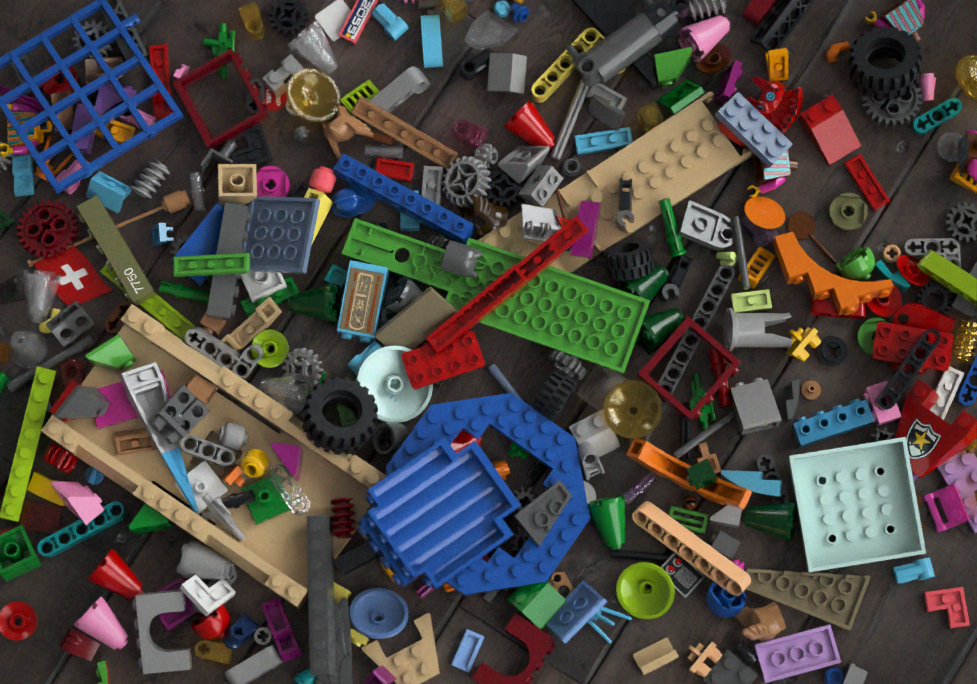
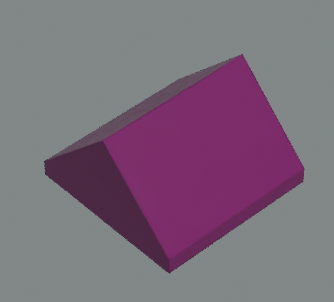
(290, 456)

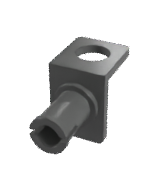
(221, 157)

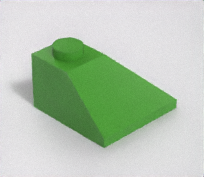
(670, 66)
(112, 355)

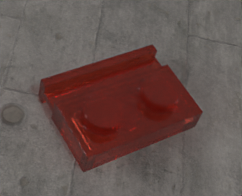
(40, 517)

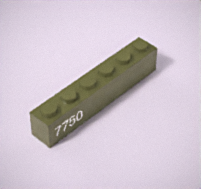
(116, 250)

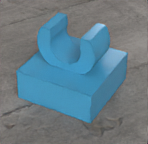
(159, 234)

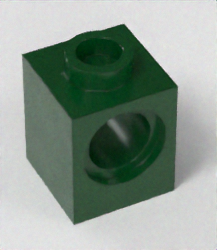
(701, 474)

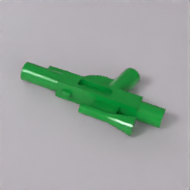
(221, 46)
(698, 393)

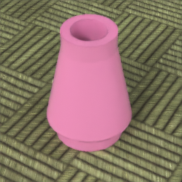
(927, 86)

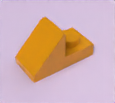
(777, 64)
(120, 131)

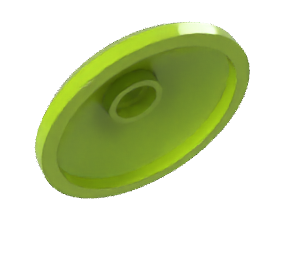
(639, 599)

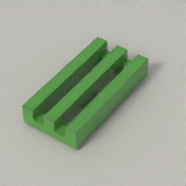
(693, 513)

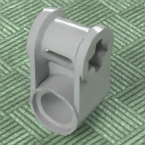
(589, 461)

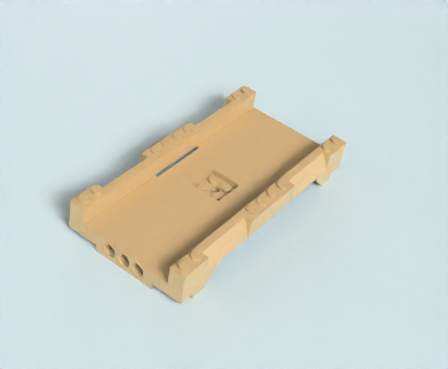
(272, 550)

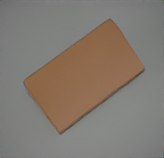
(67, 116)
(133, 441)

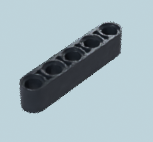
(916, 365)

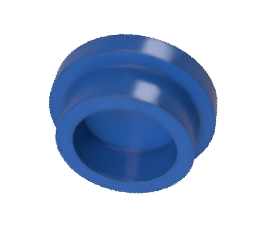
(833, 676)

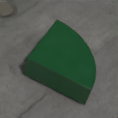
(5, 221)

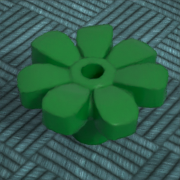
(517, 451)

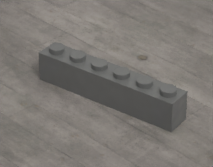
(230, 242)

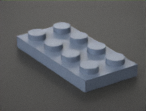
(753, 129)

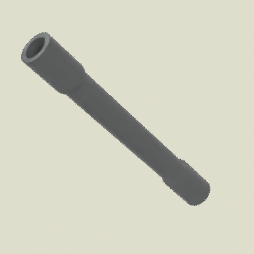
(78, 347)

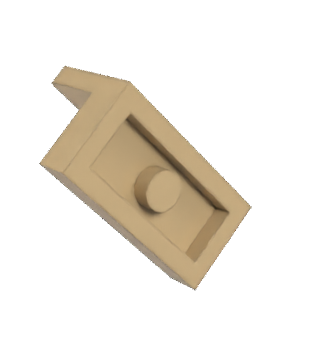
(655, 656)

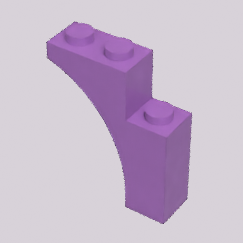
(106, 101)

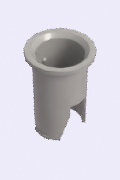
(749, 330)

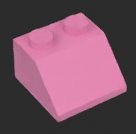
(79, 500)

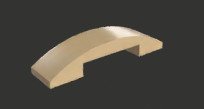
(256, 323)

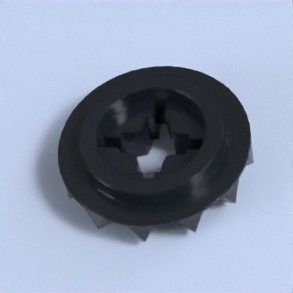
(833, 342)

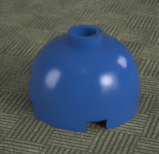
(723, 603)

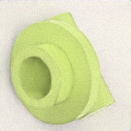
(727, 258)

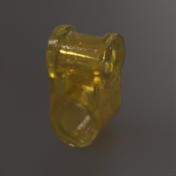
(252, 18)
(217, 652)

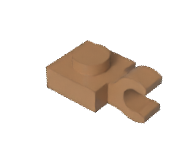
(703, 449)

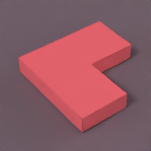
(952, 601)

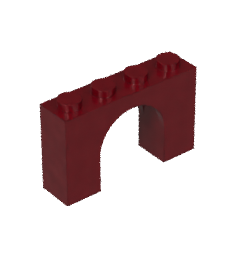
(538, 645)

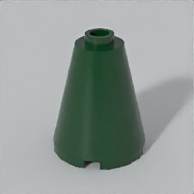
(772, 519)

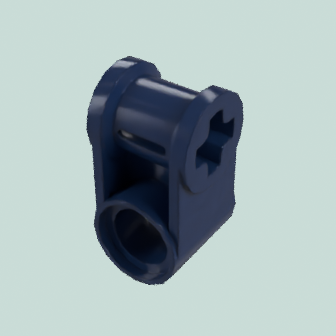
(240, 632)

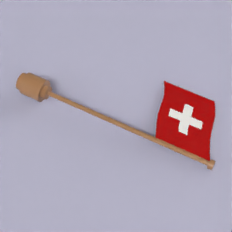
(78, 276)

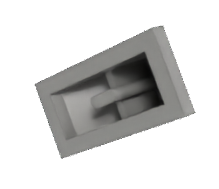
(727, 516)

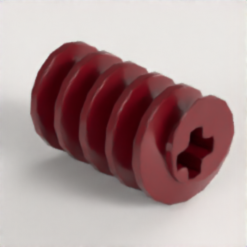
(342, 518)

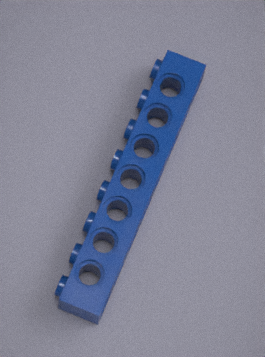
(403, 199)

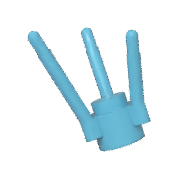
(598, 615)

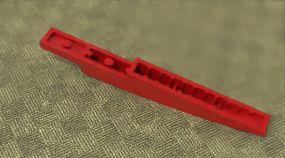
(507, 284)

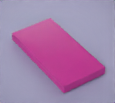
(120, 407)

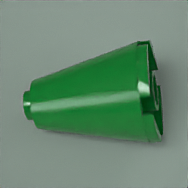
(609, 519)

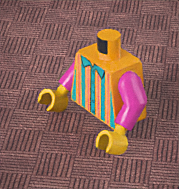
(15, 145)

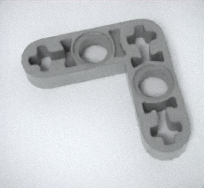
(953, 256)

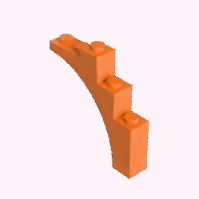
(845, 292)
(676, 470)

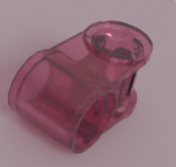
(472, 134)

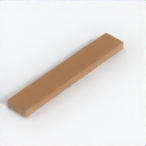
(404, 132)

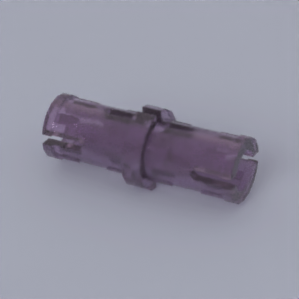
(639, 487)

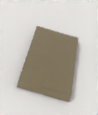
(416, 320)

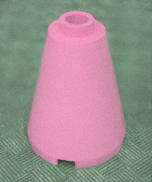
(703, 36)
(103, 625)

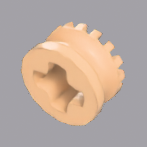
(895, 250)

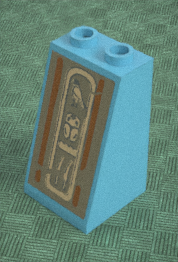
(362, 301)

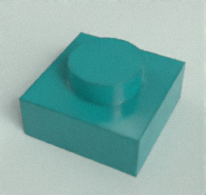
(336, 276)

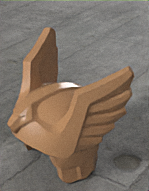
(343, 129)
(762, 622)

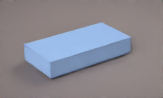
(467, 651)

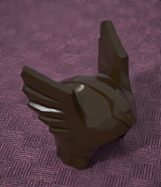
(484, 215)

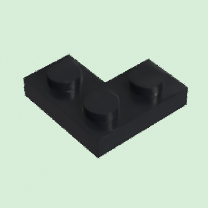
(258, 149)

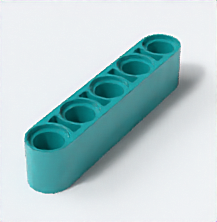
(75, 537)

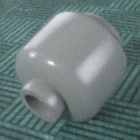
(232, 436)

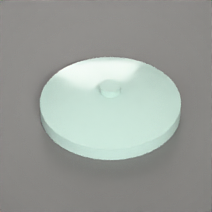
(386, 376)

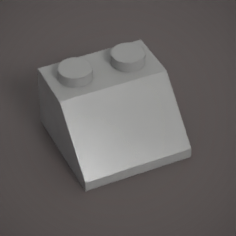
(596, 432)

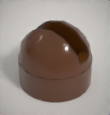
(691, 506)

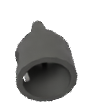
(460, 259)
(395, 436)

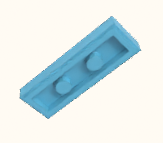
(603, 141)

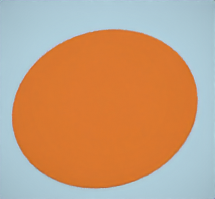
(764, 212)

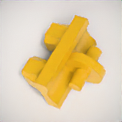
(799, 340)

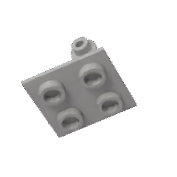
(538, 222)

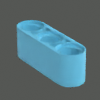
(431, 41)

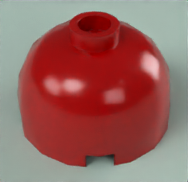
(213, 625)

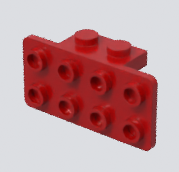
(895, 341)
(428, 367)

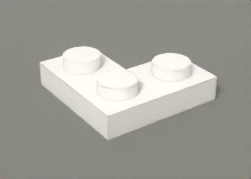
(207, 598)

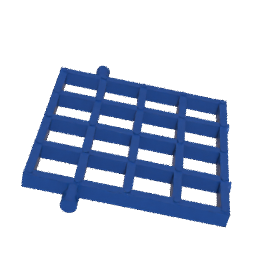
(81, 94)

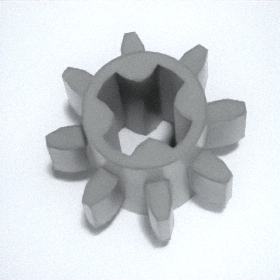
(487, 154)

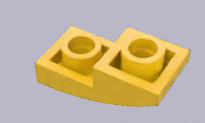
(42, 487)

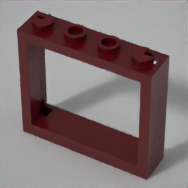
(206, 69)
(718, 385)

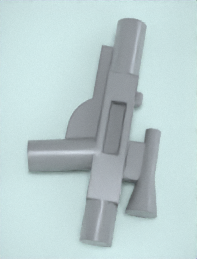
(221, 515)

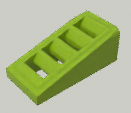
(356, 92)

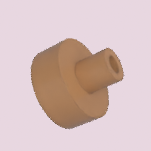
(809, 394)

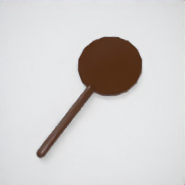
(803, 227)

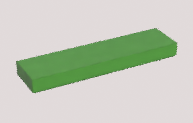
(211, 265)

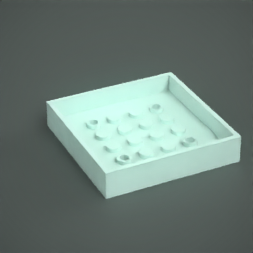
(856, 504)

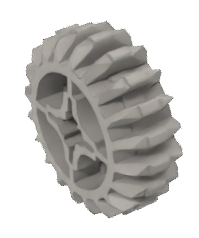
(459, 179)

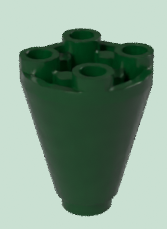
(646, 286)
(317, 302)
(658, 328)

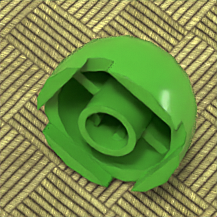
(857, 264)

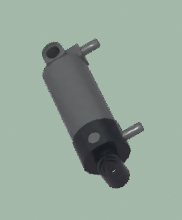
(630, 41)

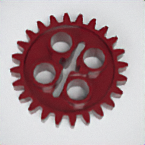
(33, 221)

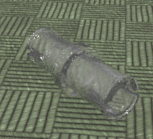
(384, 151)
(197, 191)

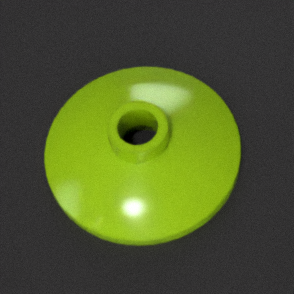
(265, 340)

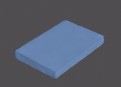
(576, 612)

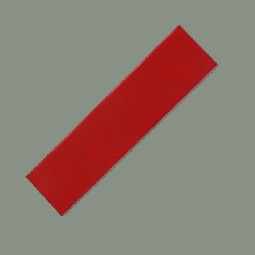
(160, 64)

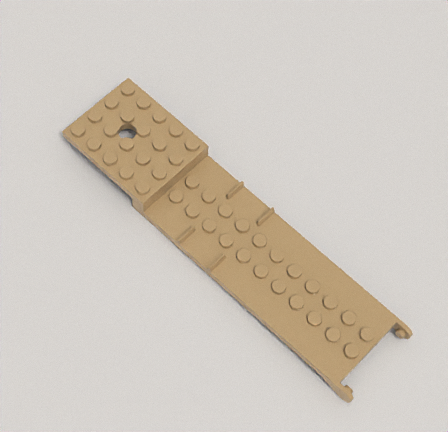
(662, 163)

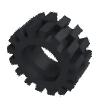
(938, 290)

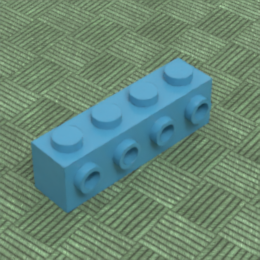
(832, 423)

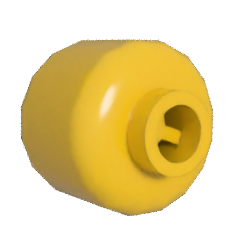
(254, 463)

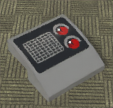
(683, 574)

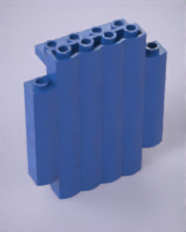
(438, 514)

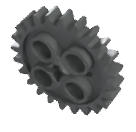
(905, 108)

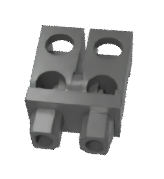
(173, 417)

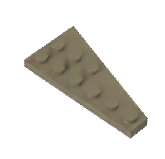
(820, 595)

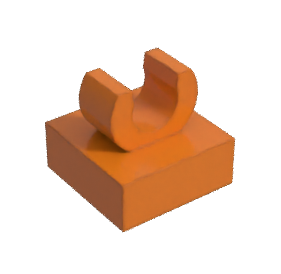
(233, 476)

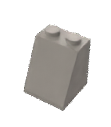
(754, 406)

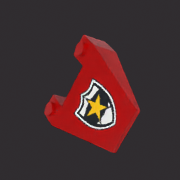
(928, 436)

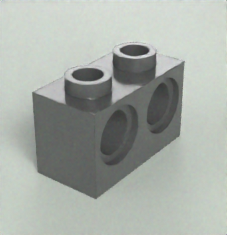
(67, 320)

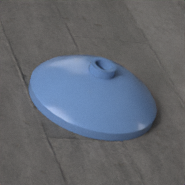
(379, 605)

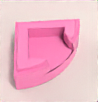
(181, 72)

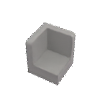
(854, 675)

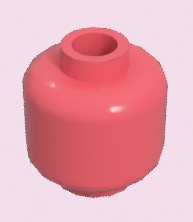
(322, 180)

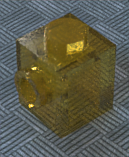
(650, 116)

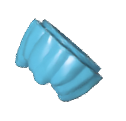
(501, 9)

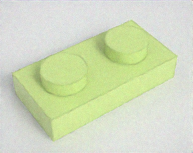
(751, 301)

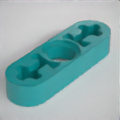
(951, 114)

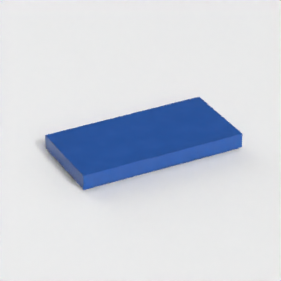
(204, 239)

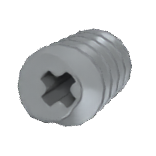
(699, 7)
(150, 179)

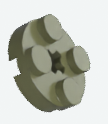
(855, 204)

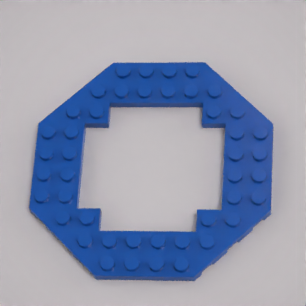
(542, 441)

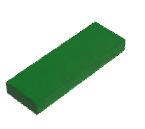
(278, 297)

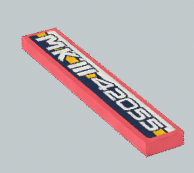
(357, 20)

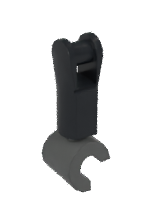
(625, 204)
(676, 279)

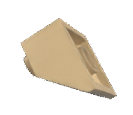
(236, 183)

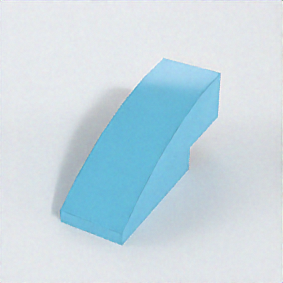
(754, 482)

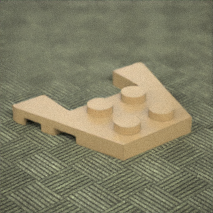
(414, 663)

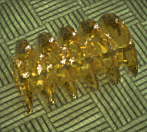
(965, 341)

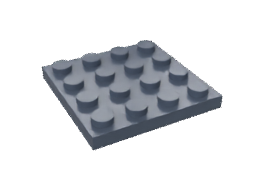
(281, 233)

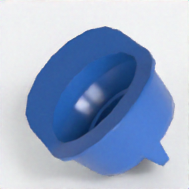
(351, 202)

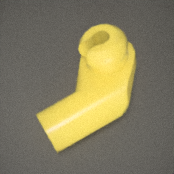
(43, 327)

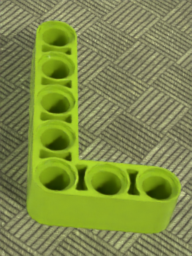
(949, 275)

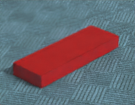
(866, 182)

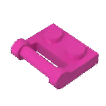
(952, 505)

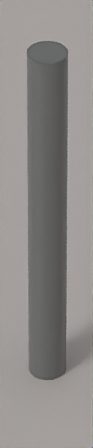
(741, 253)
(703, 435)

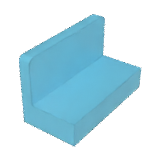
(108, 190)

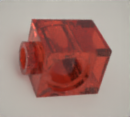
(70, 365)

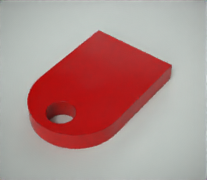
(924, 318)

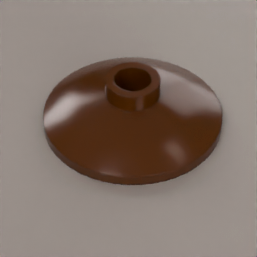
(715, 60)

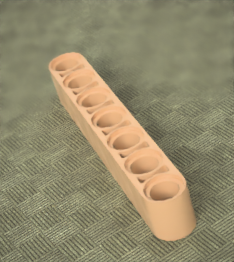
(691, 548)

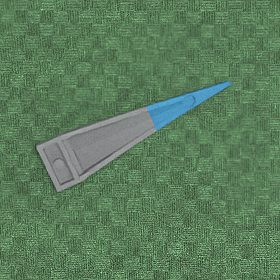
(147, 395)

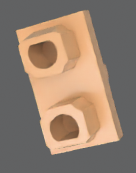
(710, 652)

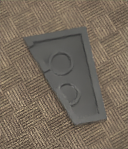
(543, 512)

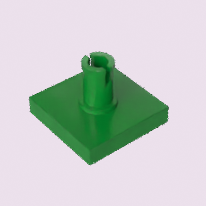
(680, 96)
(267, 501)

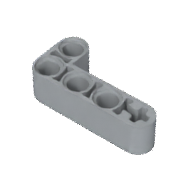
(400, 89)
(220, 349)

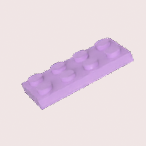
(962, 471)
(797, 653)

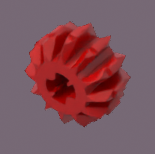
(60, 458)

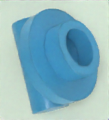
(93, 476)

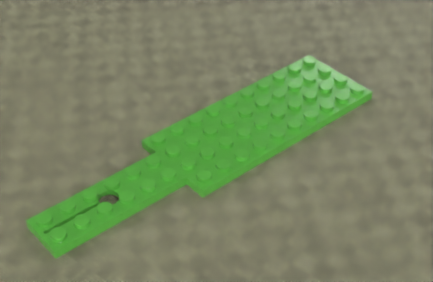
(550, 310)

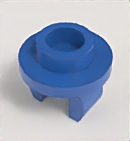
(519, 13)

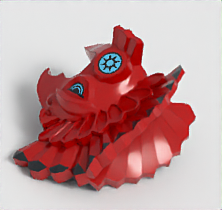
(776, 104)

